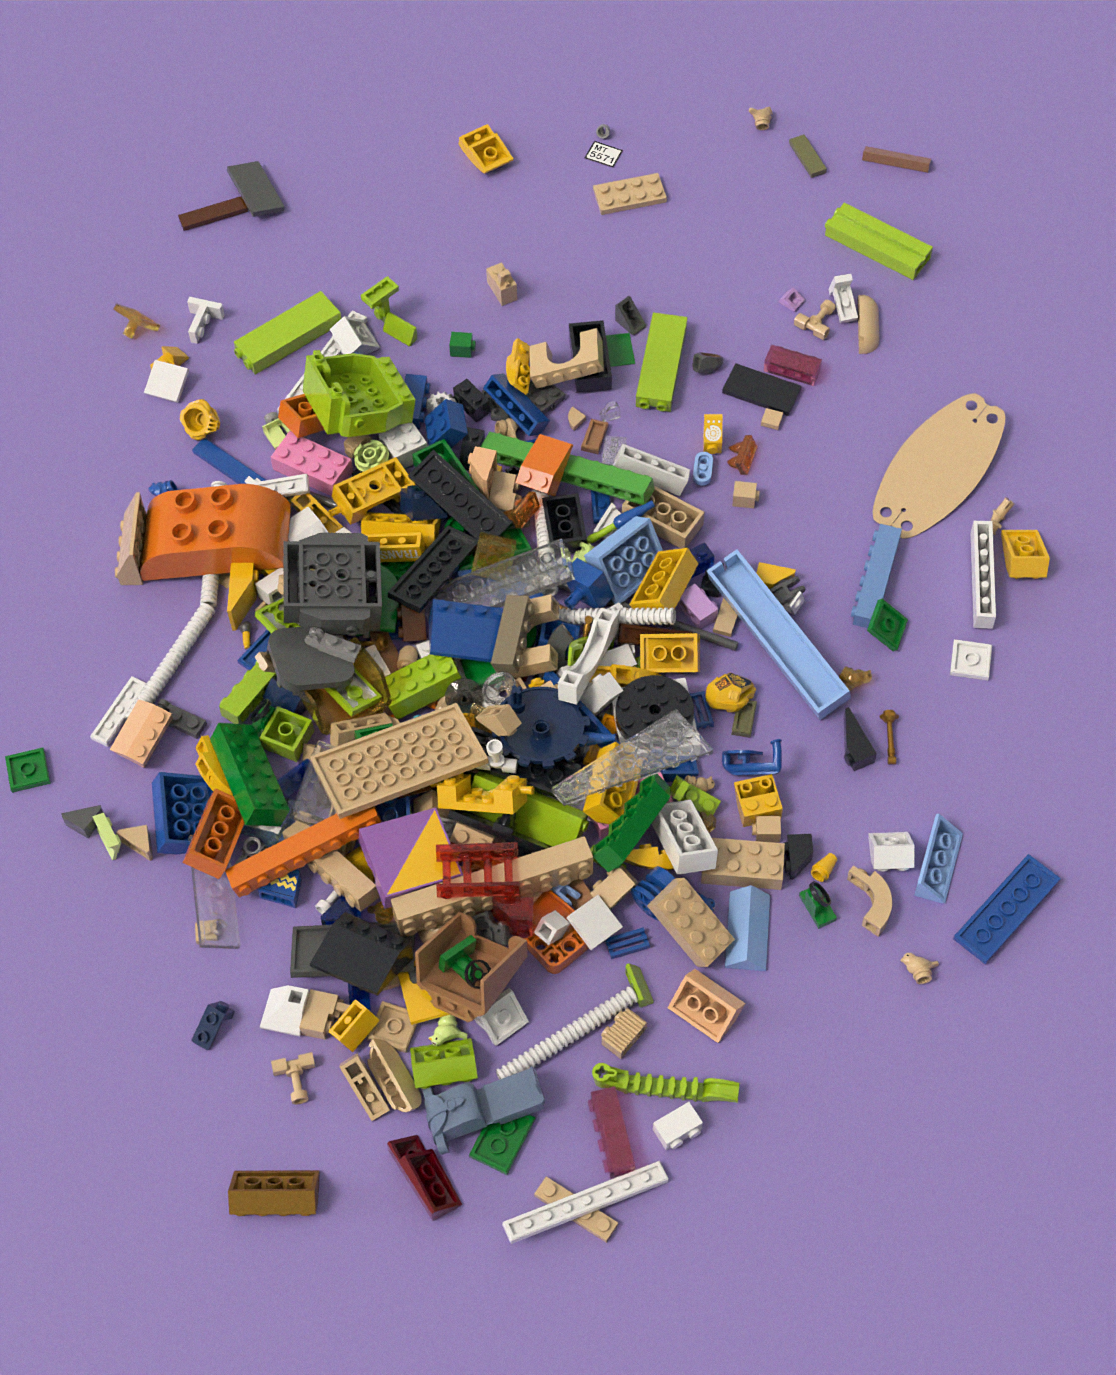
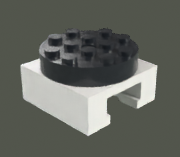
(648, 696)

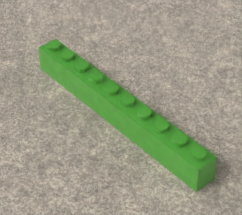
(578, 470)

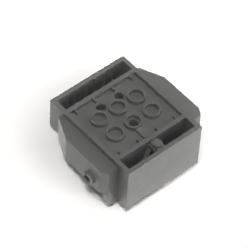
(334, 602)

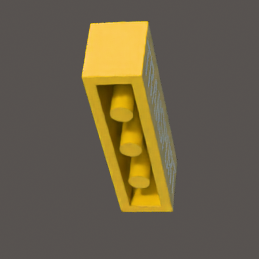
(399, 546)

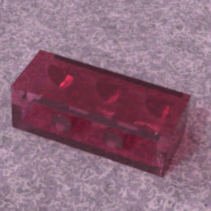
(792, 365)

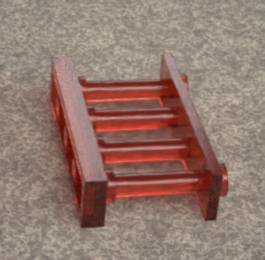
(477, 852)

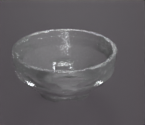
(495, 684)

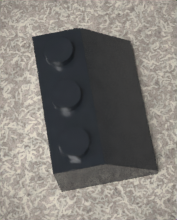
(565, 520)

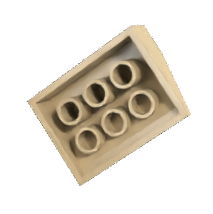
(131, 543)

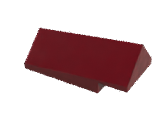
(424, 1175)

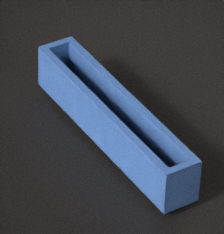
(877, 573)

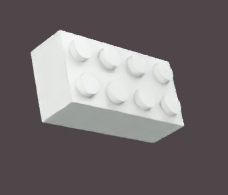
(685, 838)

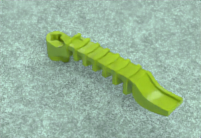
(710, 1090)

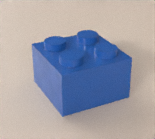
(446, 423)

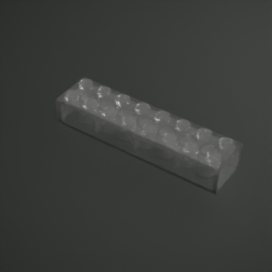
(518, 575)

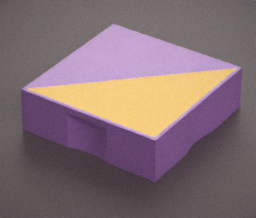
(405, 853)

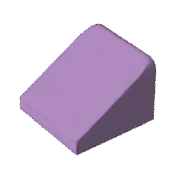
(791, 299)

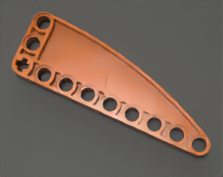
(545, 904)

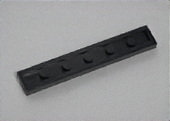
(486, 826)

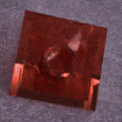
(515, 913)

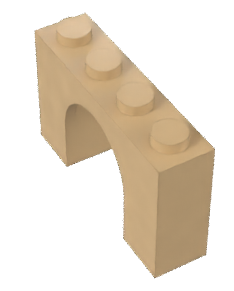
(586, 362)
(544, 657)

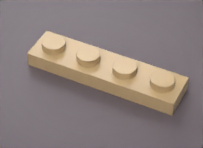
(594, 1222)

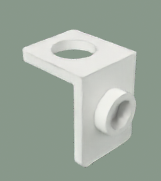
(794, 605)

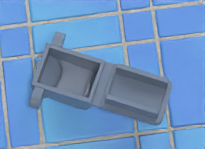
(470, 1109)

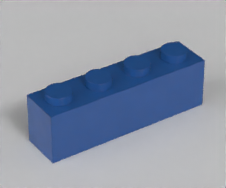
(516, 405)

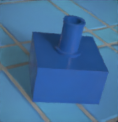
(588, 587)

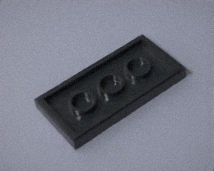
(761, 389)

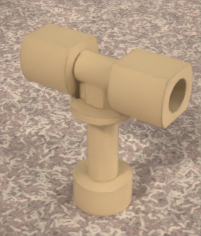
(814, 322)
(294, 1069)

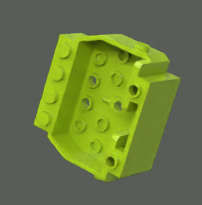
(356, 393)

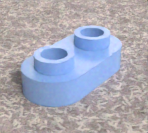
(702, 470)

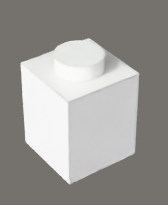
(551, 927)

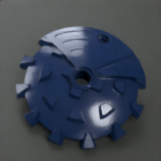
(548, 728)

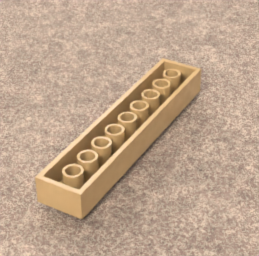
(534, 872)

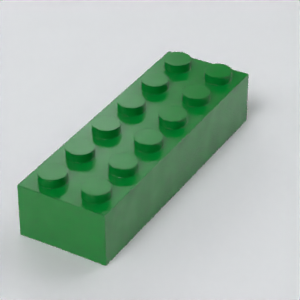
(249, 774)

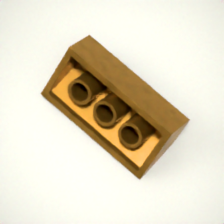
(274, 1192)

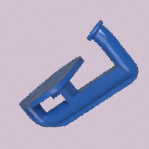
(753, 768)

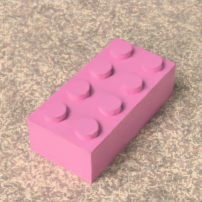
(304, 456)

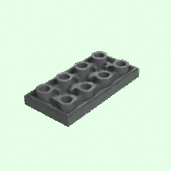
(255, 188)

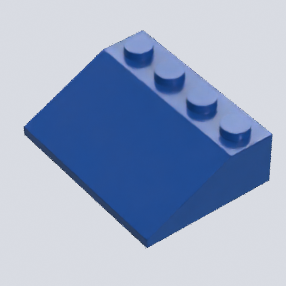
(463, 630)
(177, 809)

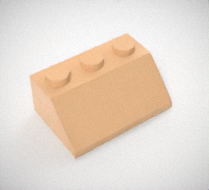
(482, 467)
(142, 732)
(706, 1005)

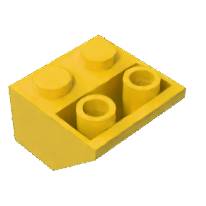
(757, 798)

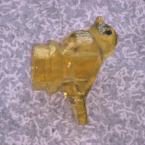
(854, 678)
(382, 915)

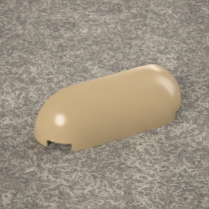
(867, 324)
(393, 1077)

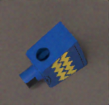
(283, 889)

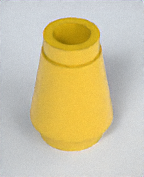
(824, 867)

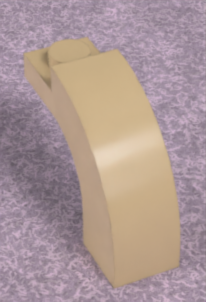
(880, 896)

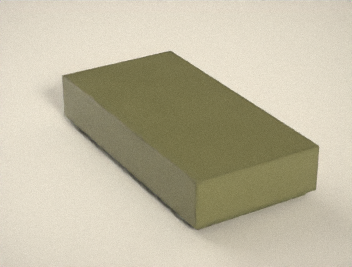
(744, 720)

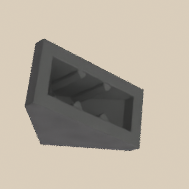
(628, 316)
(82, 820)

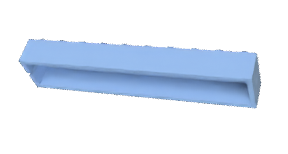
(779, 635)

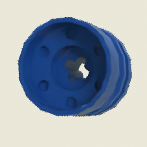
(647, 890)

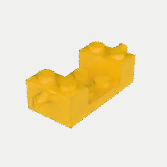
(356, 497)
(505, 798)

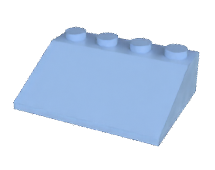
(626, 556)

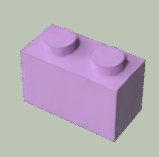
(698, 606)

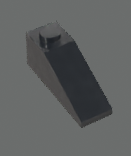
(858, 748)

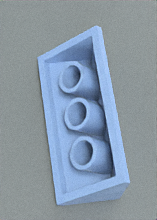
(939, 861)
(749, 927)

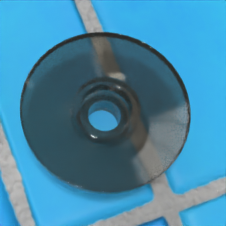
(467, 688)

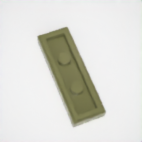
(807, 156)

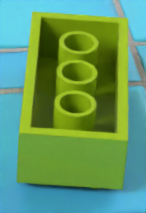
(420, 683)

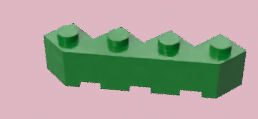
(630, 827)

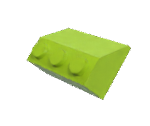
(443, 1063)

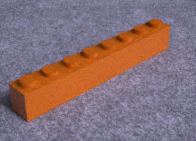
(298, 850)

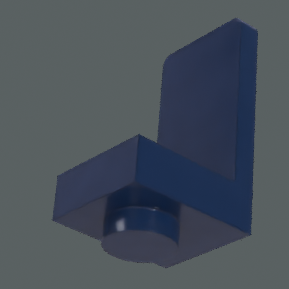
(210, 1023)

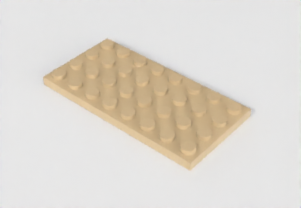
(398, 760)

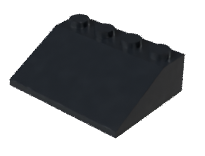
(362, 954)

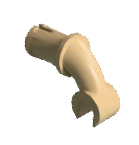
(1000, 512)

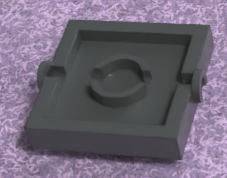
(545, 397)

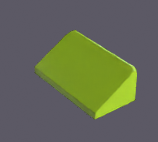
(400, 329)
(638, 984)

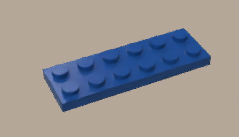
(1006, 909)

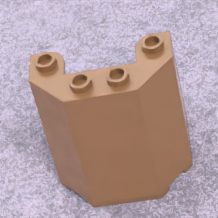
(448, 989)

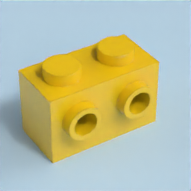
(354, 1025)

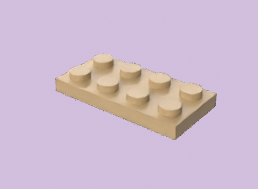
(629, 193)

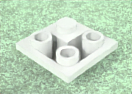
(285, 1010)

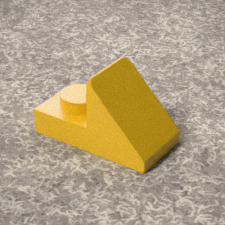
(172, 355)

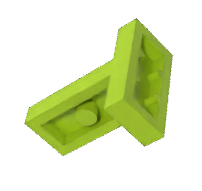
(378, 297)
(703, 802)

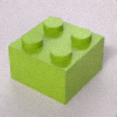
(286, 734)

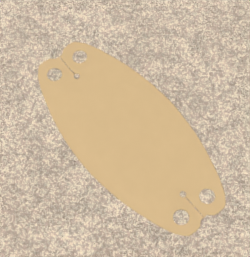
(939, 465)

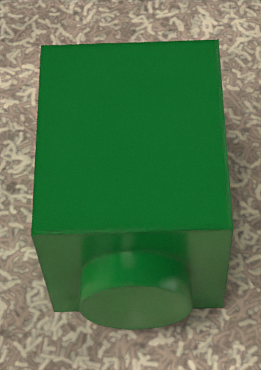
(462, 344)

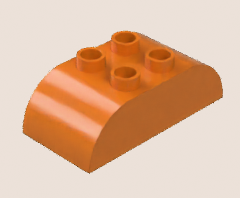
(211, 528)

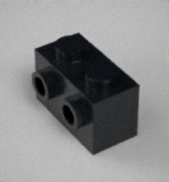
(473, 401)

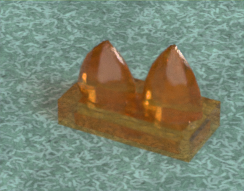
(746, 451)
(524, 509)

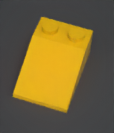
(1024, 554)
(241, 592)
(670, 652)

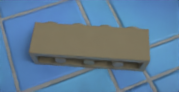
(512, 634)

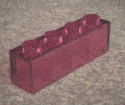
(612, 1132)

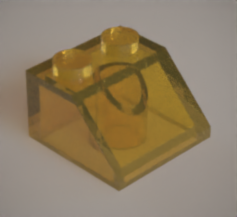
(491, 550)

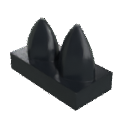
(505, 824)

